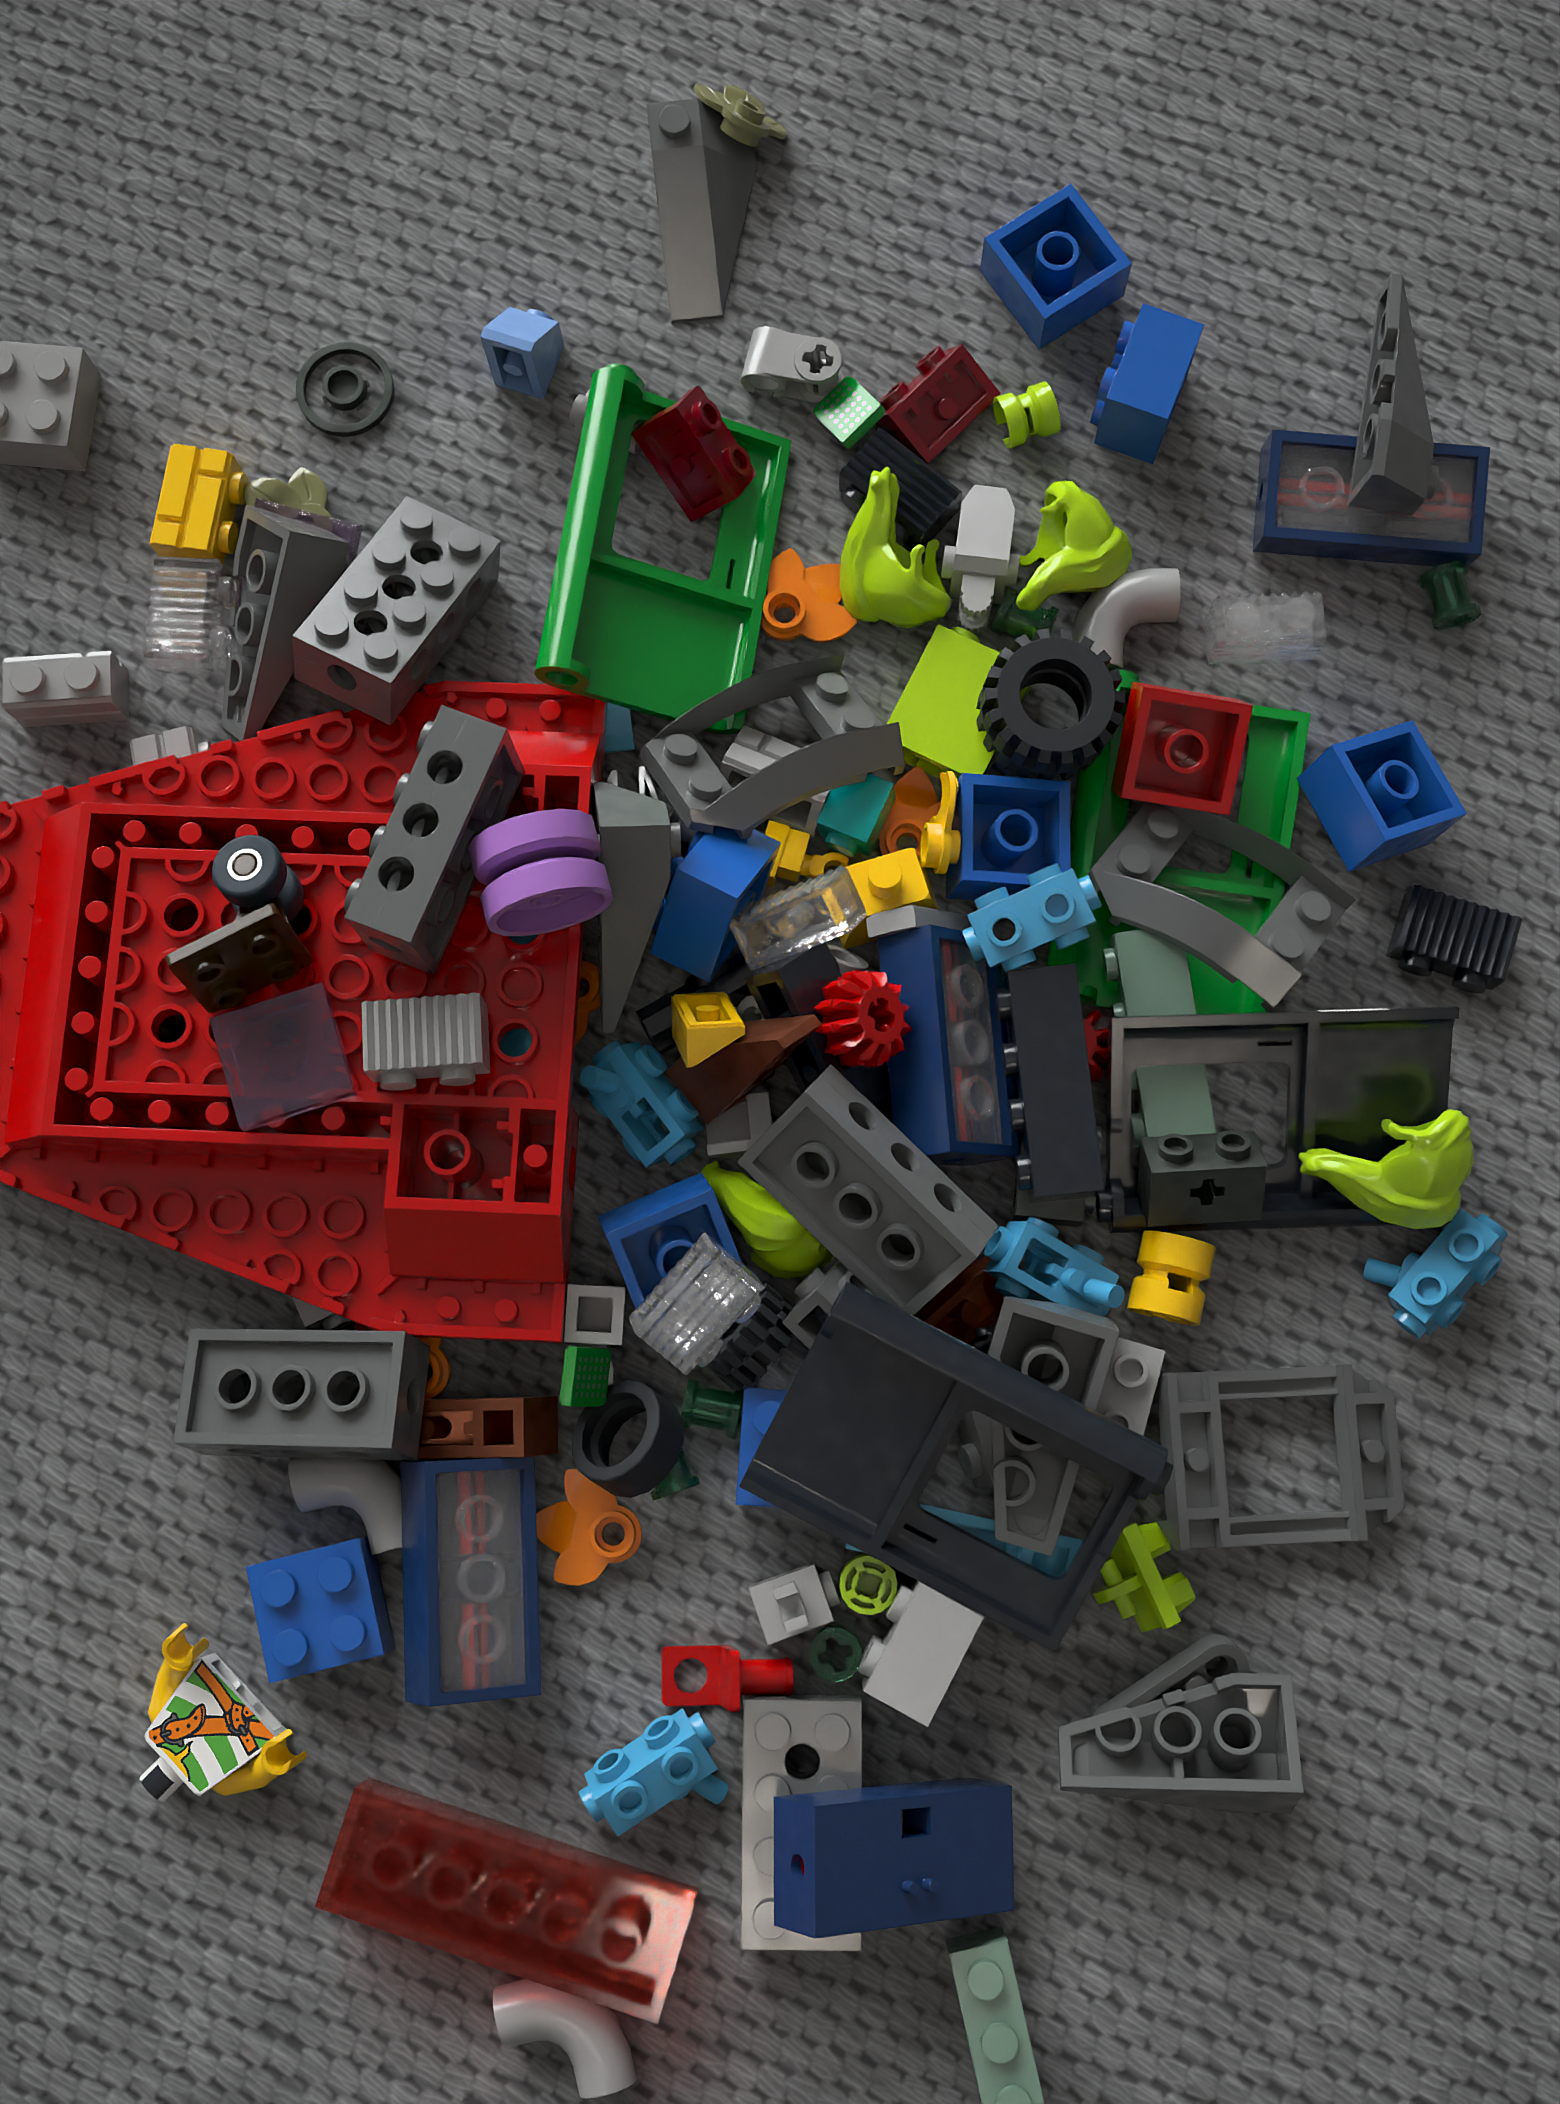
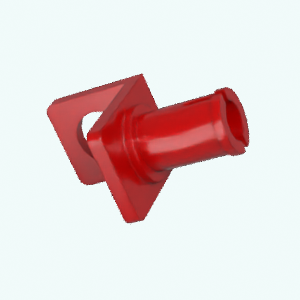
(726, 1676)

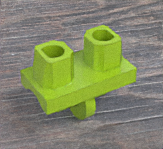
(1136, 1582)

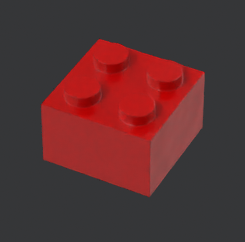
(1181, 748)

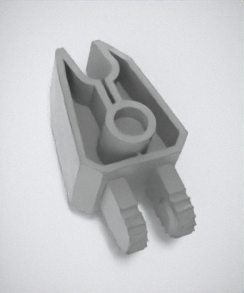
(982, 556)

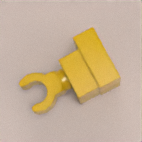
(792, 856)

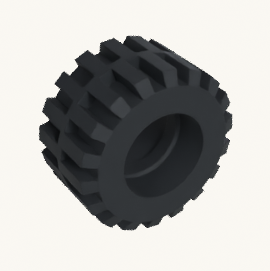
(1071, 668)

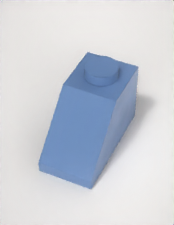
(523, 350)

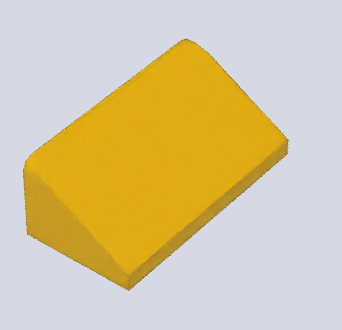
(703, 1025)

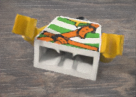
(210, 1727)

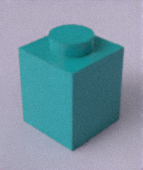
(856, 815)

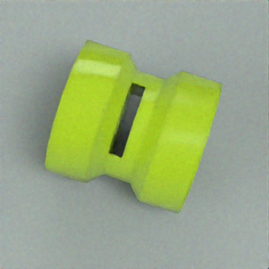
(1028, 414)
(867, 1575)

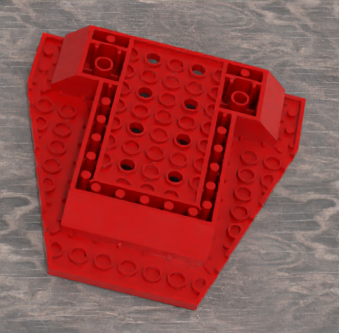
(384, 1207)

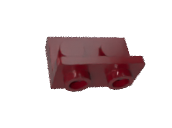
(937, 401)
(695, 454)

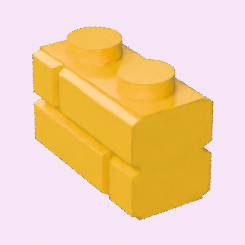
(198, 504)

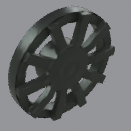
(345, 389)

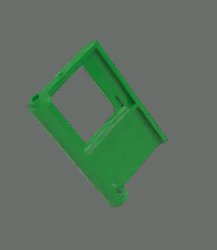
(643, 630)
(1265, 805)

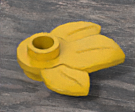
(938, 841)

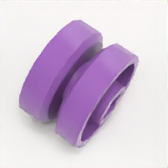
(540, 872)

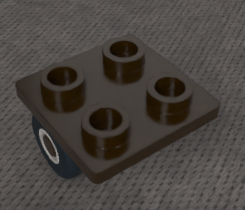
(260, 942)

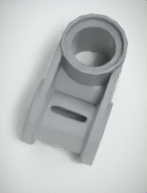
(791, 364)

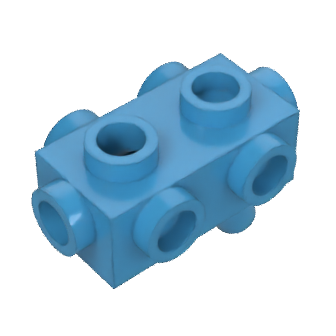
(1050, 910)
(636, 1097)
(1050, 1269)
(1431, 1285)
(653, 1771)

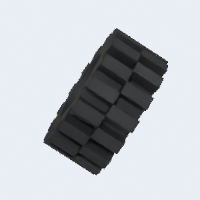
(755, 1343)

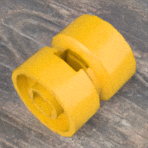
(1173, 1257)

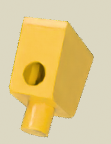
(886, 885)

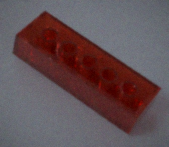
(508, 1898)

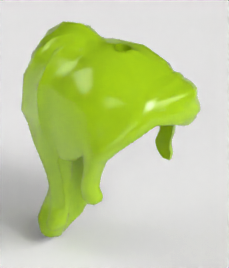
(1077, 545)
(880, 575)
(1412, 1183)
(776, 1237)

